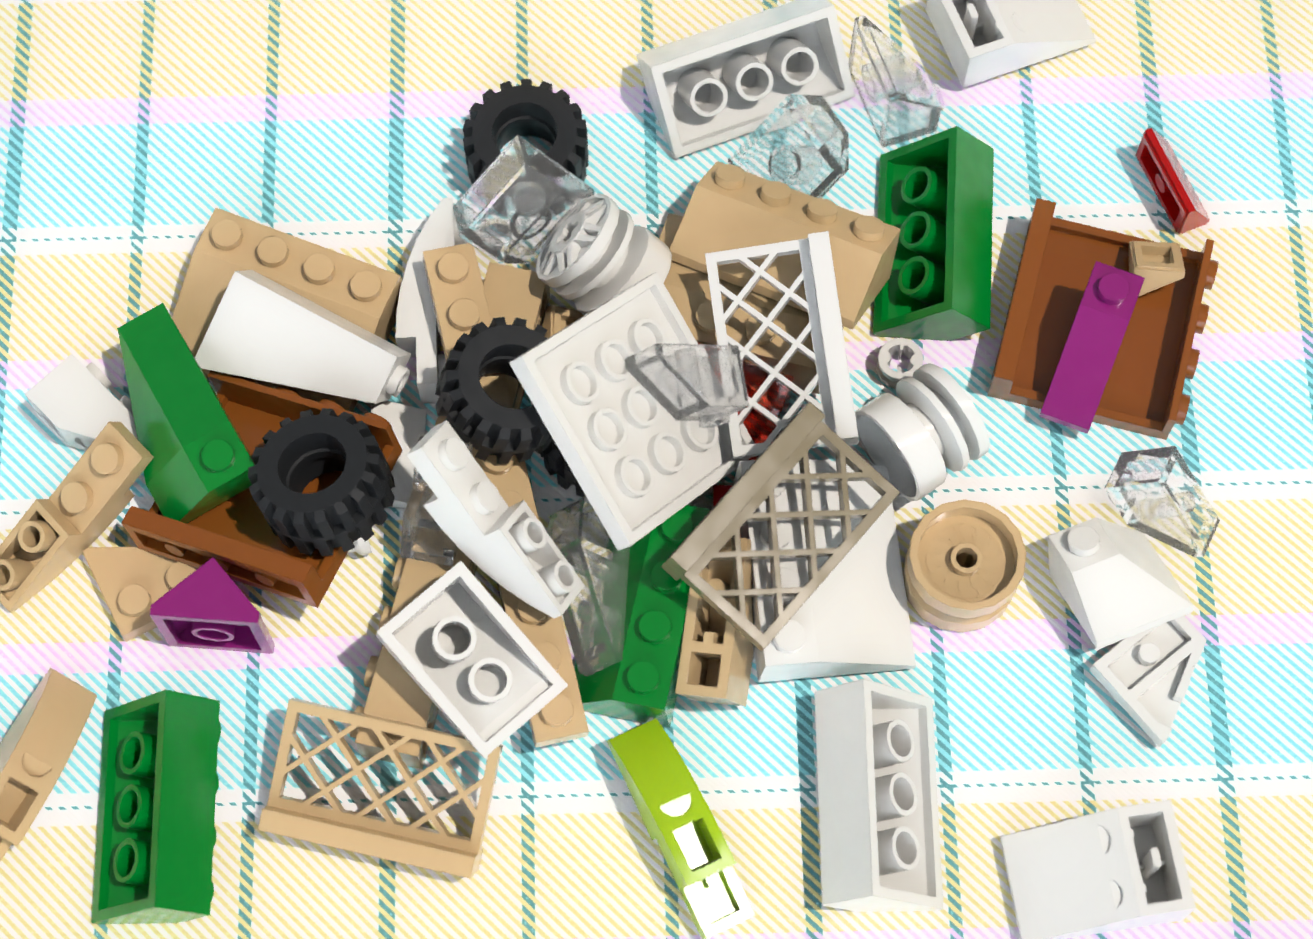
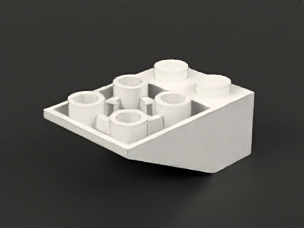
(1006, 35)
(1099, 873)

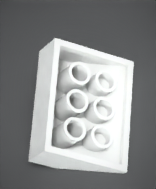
(857, 613)

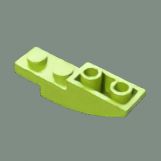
(682, 826)

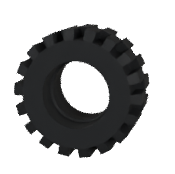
(525, 112)
(471, 411)
(304, 452)

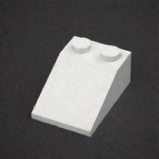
(471, 659)

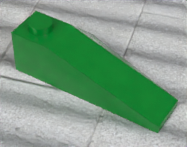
(180, 421)

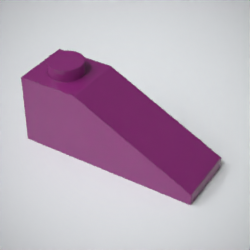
(1091, 347)

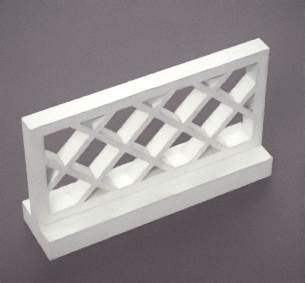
(823, 324)

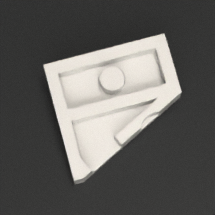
(1152, 674)

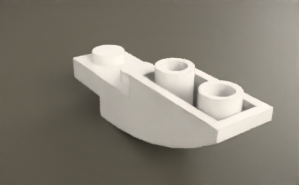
(415, 315)
(496, 537)

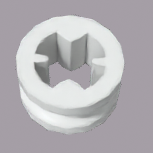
(898, 347)

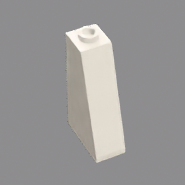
(293, 342)

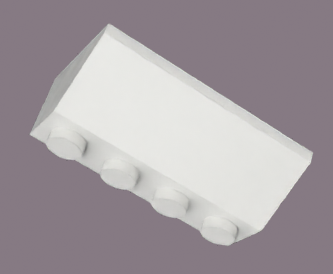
(740, 71)
(877, 799)

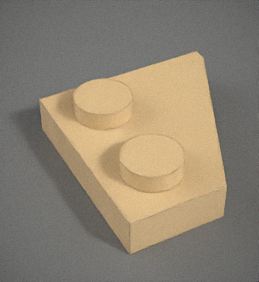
(132, 582)

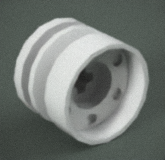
(599, 254)
(922, 431)

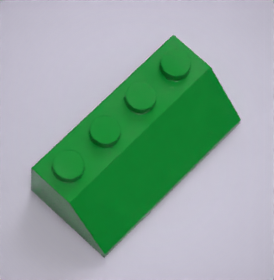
(943, 257)
(655, 616)
(157, 810)

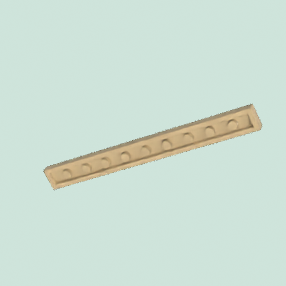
(458, 306)

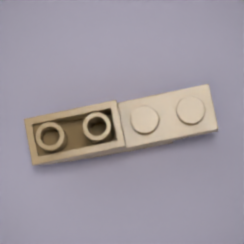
(73, 517)
(38, 751)

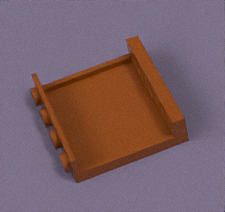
(1157, 345)
(236, 529)

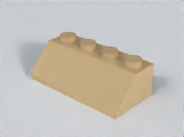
(745, 210)

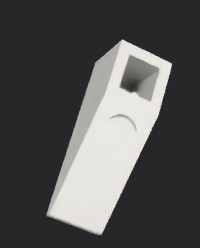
(78, 402)

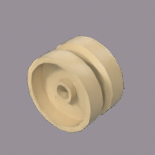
(963, 565)

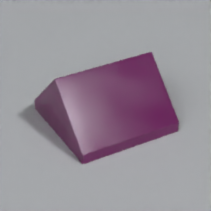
(211, 614)

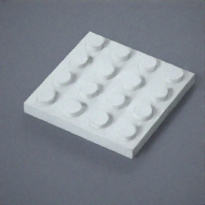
(611, 431)

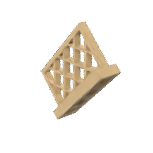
(372, 834)

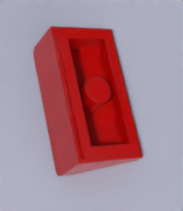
(1170, 183)

